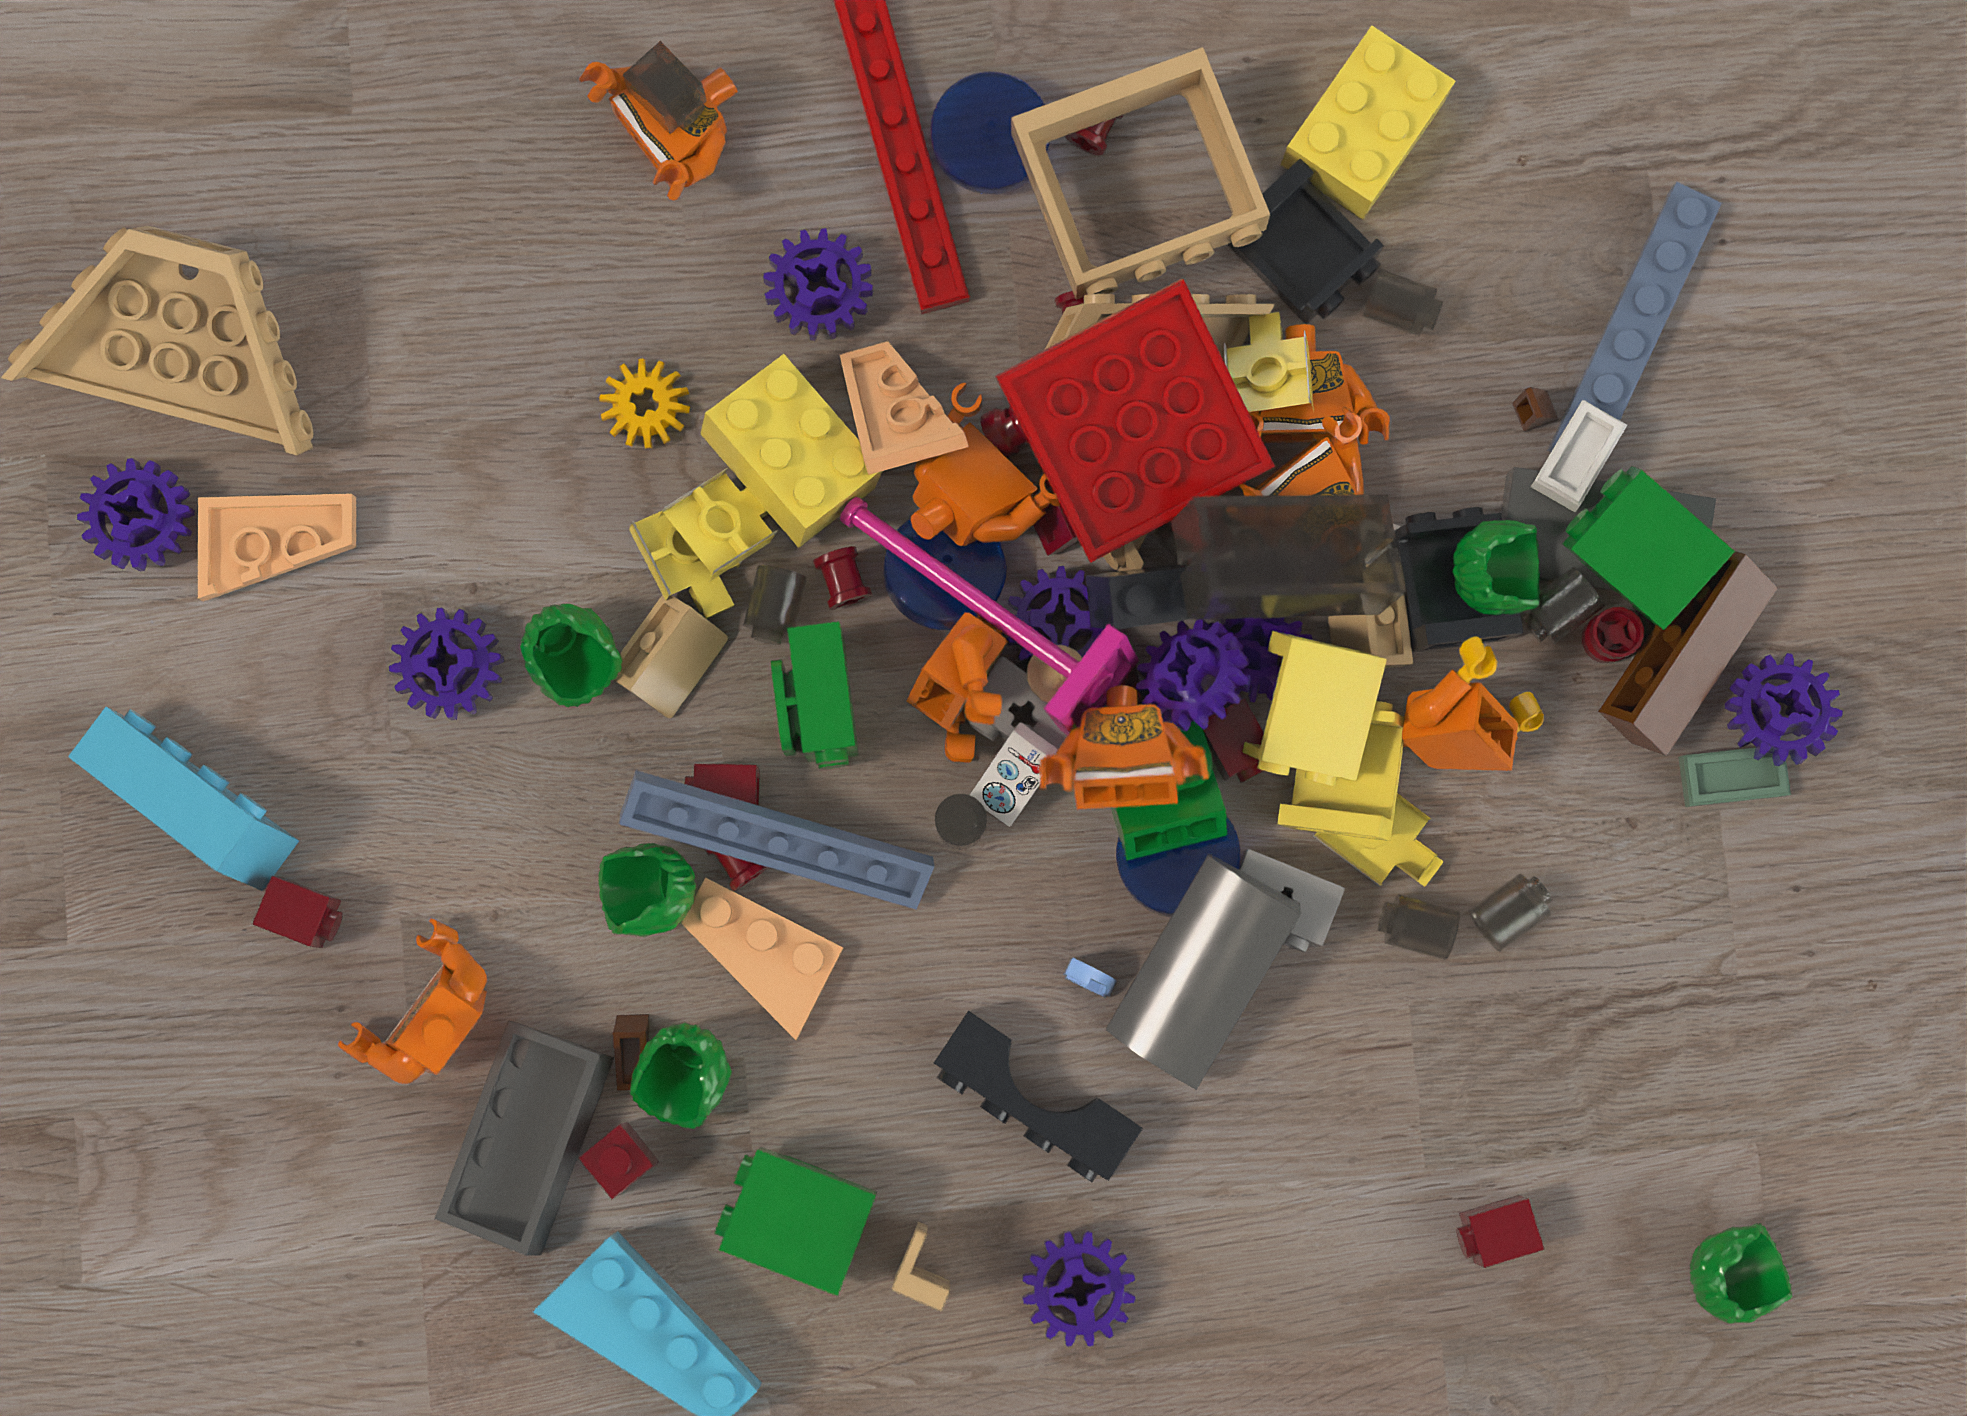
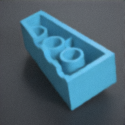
(182, 799)
(647, 1329)

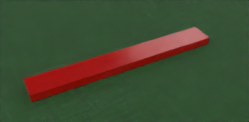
(902, 154)

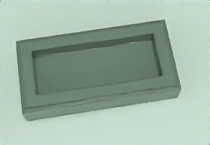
(1731, 777)

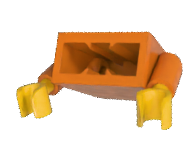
(1463, 723)

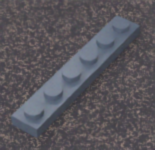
(1644, 304)
(775, 840)

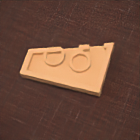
(894, 412)
(267, 536)
(764, 952)

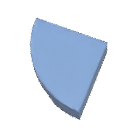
(1089, 978)

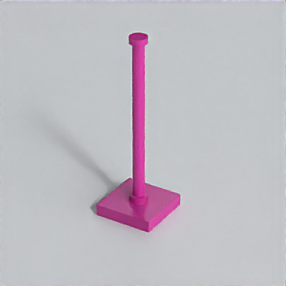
(1087, 681)

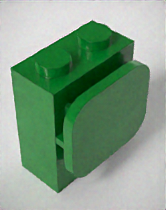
(1646, 546)
(816, 696)
(1163, 827)
(795, 1219)

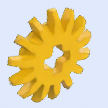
(653, 421)

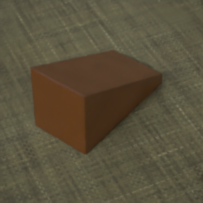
(1534, 408)
(629, 1040)

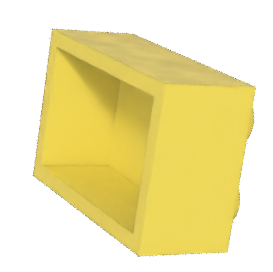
(1368, 121)
(789, 450)

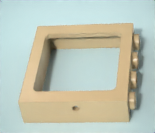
(1184, 76)

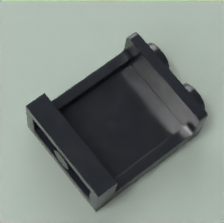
(1308, 247)
(1434, 608)

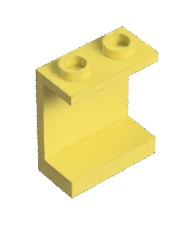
(1319, 709)
(1360, 806)

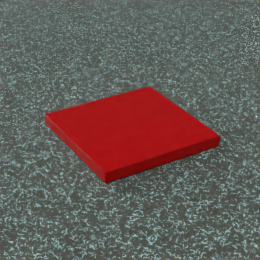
(1135, 420)

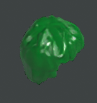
(1498, 567)
(570, 654)
(645, 889)
(681, 1075)
(1739, 1274)

